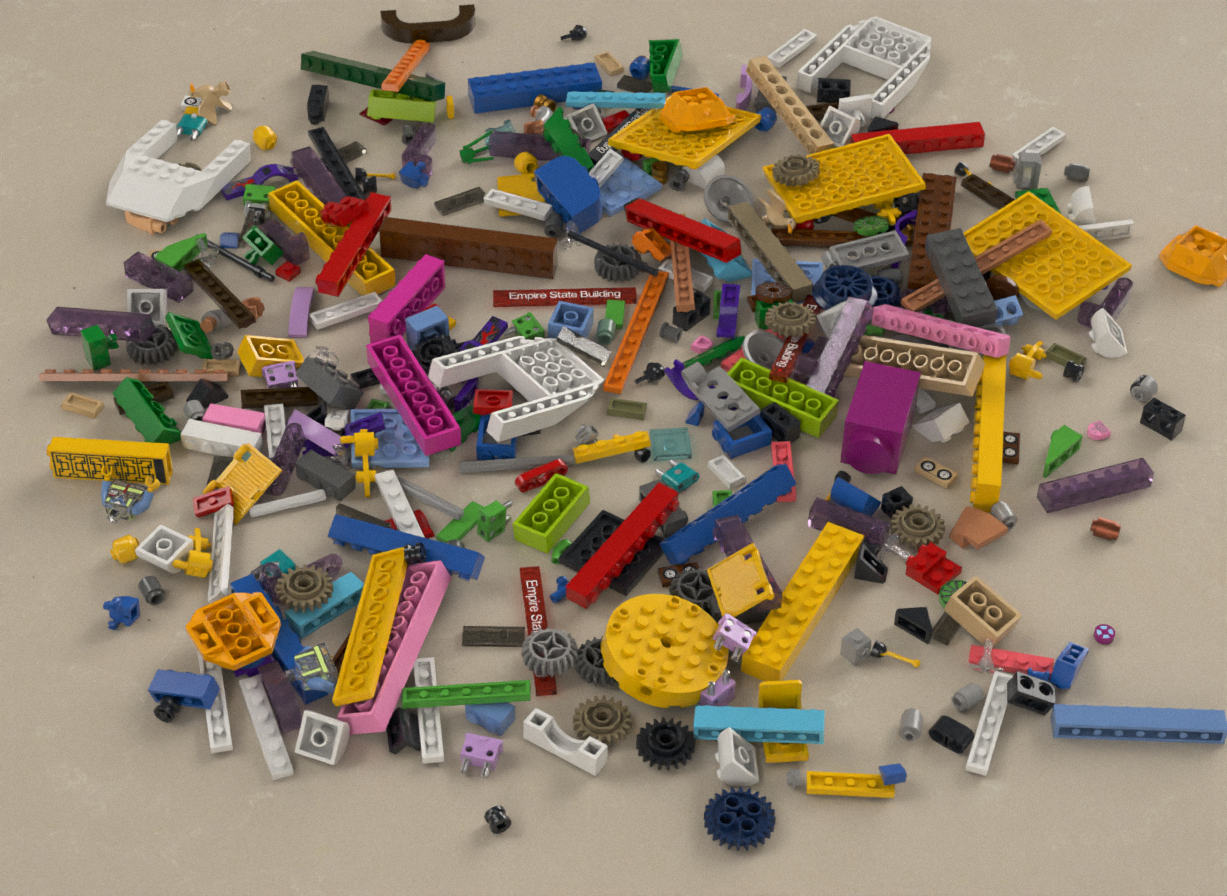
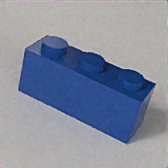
(186, 688)

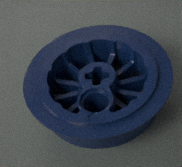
(844, 282)

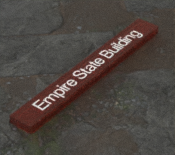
(551, 297)
(792, 349)
(536, 618)

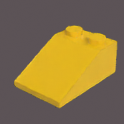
(265, 351)

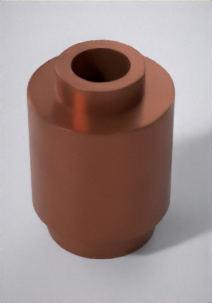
(1002, 163)
(1105, 528)

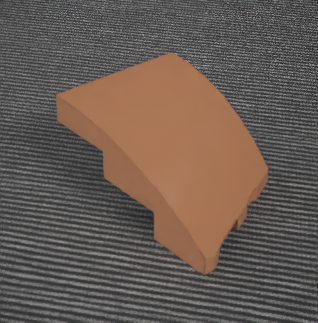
(976, 528)

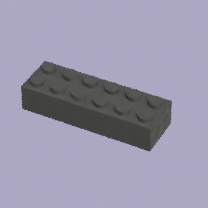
(960, 278)

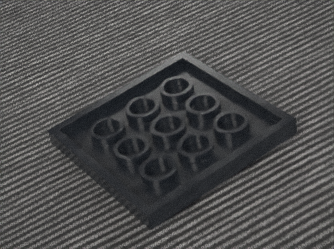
(595, 536)

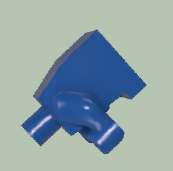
(413, 176)
(122, 609)

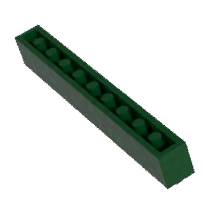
(370, 75)

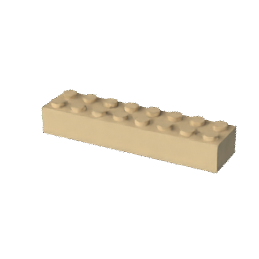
(940, 367)

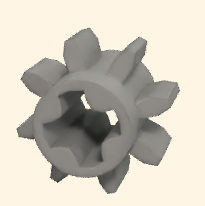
(586, 434)

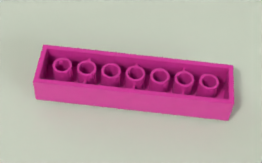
(413, 395)

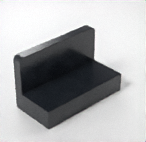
(403, 731)

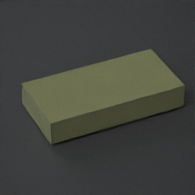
(1063, 355)
(627, 409)

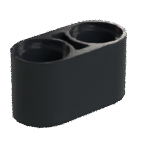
(951, 734)

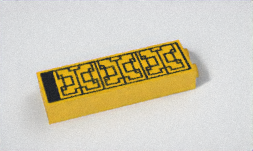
(131, 460)

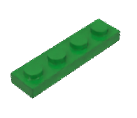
(716, 352)

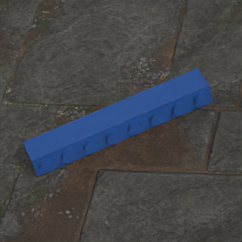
(743, 503)
(380, 539)
(287, 642)

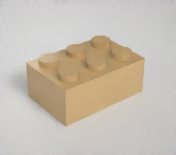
(982, 611)

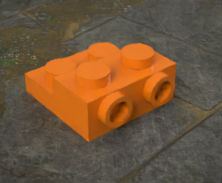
(653, 242)

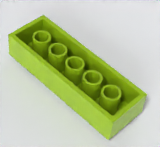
(806, 404)

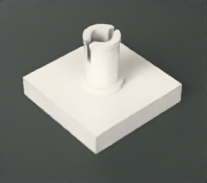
(857, 107)

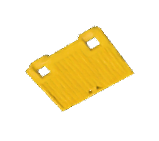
(521, 186)
(246, 479)
(737, 581)

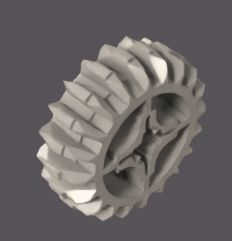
(549, 652)

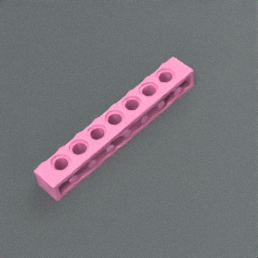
(941, 330)

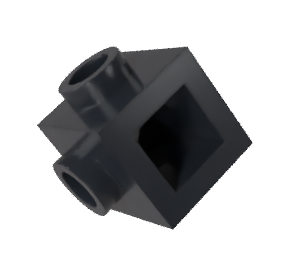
(909, 205)

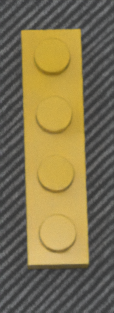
(611, 447)
(848, 784)

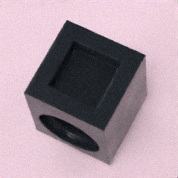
(895, 500)

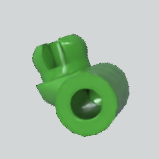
(874, 330)
(559, 549)

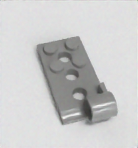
(840, 253)
(699, 384)

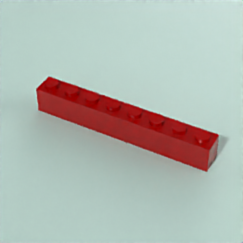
(932, 137)
(683, 230)
(353, 246)
(622, 546)

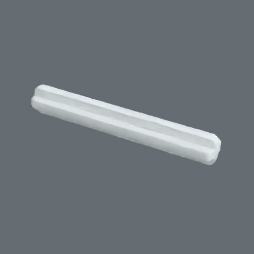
(287, 503)

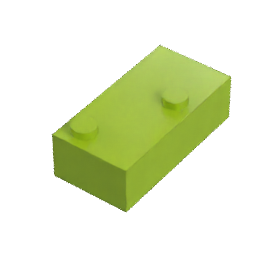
(399, 106)
(551, 513)

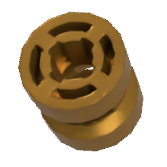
(542, 100)
(659, 171)

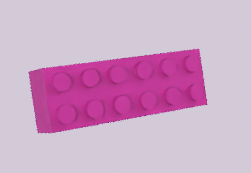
(408, 298)

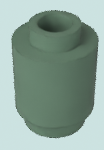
(606, 331)

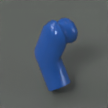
(561, 589)

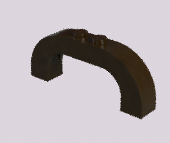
(428, 31)

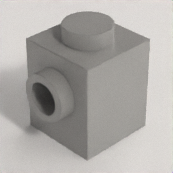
(855, 646)

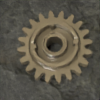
(795, 170)
(790, 319)
(917, 526)
(304, 588)
(602, 720)

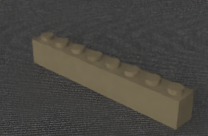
(769, 250)

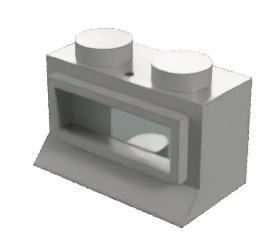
(1028, 170)

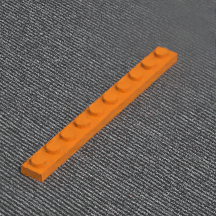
(406, 66)
(635, 333)

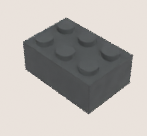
(330, 383)

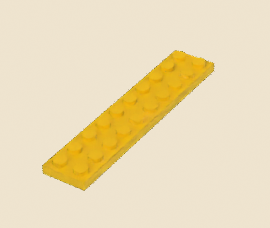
(371, 628)

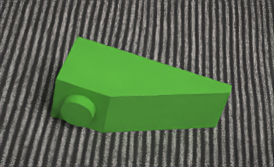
(180, 252)
(1063, 445)

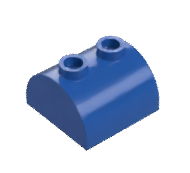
(853, 498)

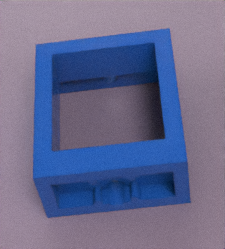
(758, 440)
(487, 451)

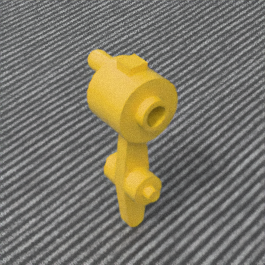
(887, 211)
(1023, 366)
(364, 446)
(196, 562)

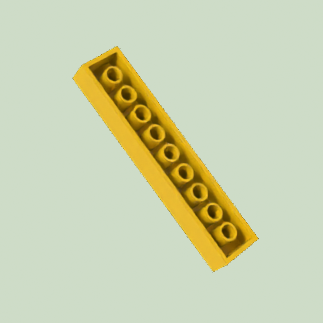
(300, 212)
(989, 434)
(802, 604)

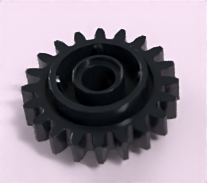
(433, 349)
(665, 743)

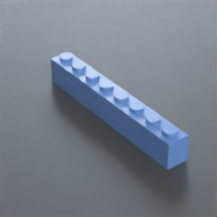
(1139, 723)

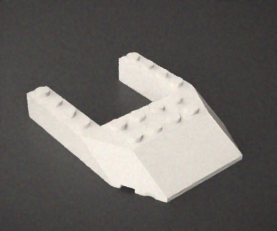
(875, 48)
(166, 189)
(537, 368)

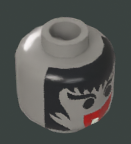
(262, 213)
(1144, 387)

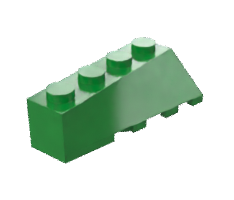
(664, 63)
(563, 141)
(146, 413)

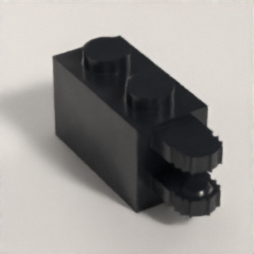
(317, 103)

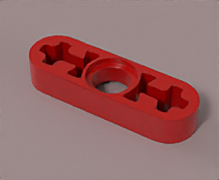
(530, 479)

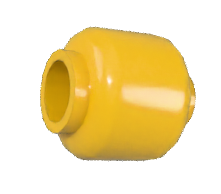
(264, 137)
(526, 163)
(124, 549)

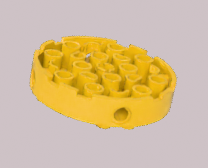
(662, 650)

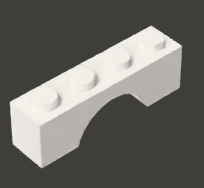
(544, 732)

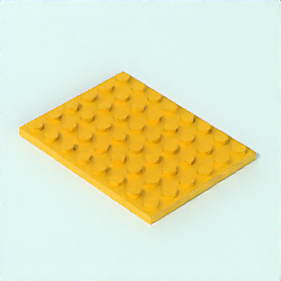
(686, 148)
(850, 179)
(1055, 271)

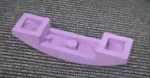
(743, 100)
(300, 311)
(315, 431)

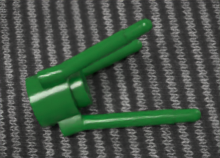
(468, 154)

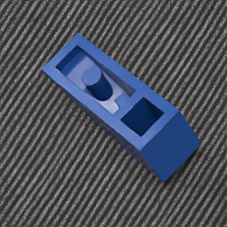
(1068, 665)

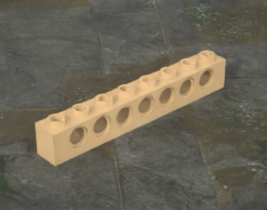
(788, 105)

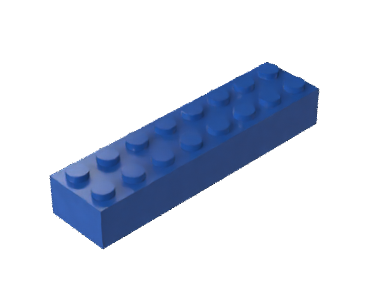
(523, 87)

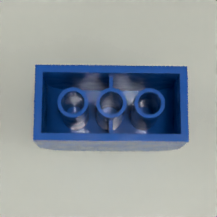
(570, 191)

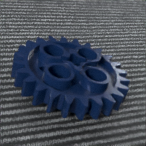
(739, 818)

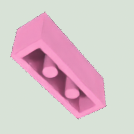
(235, 418)

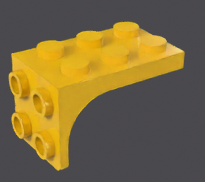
(782, 696)

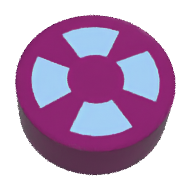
(1104, 634)

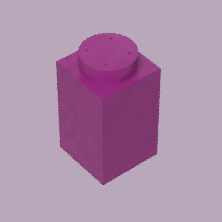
(879, 418)

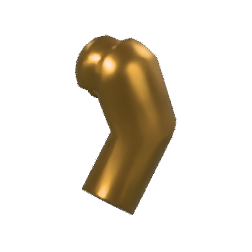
(908, 231)

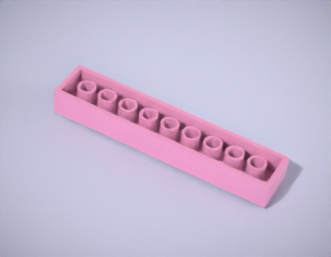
(415, 612)

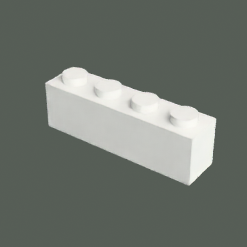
(217, 438)

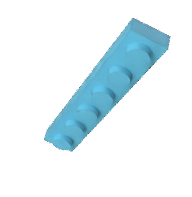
(616, 100)

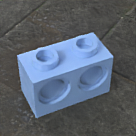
(1003, 317)

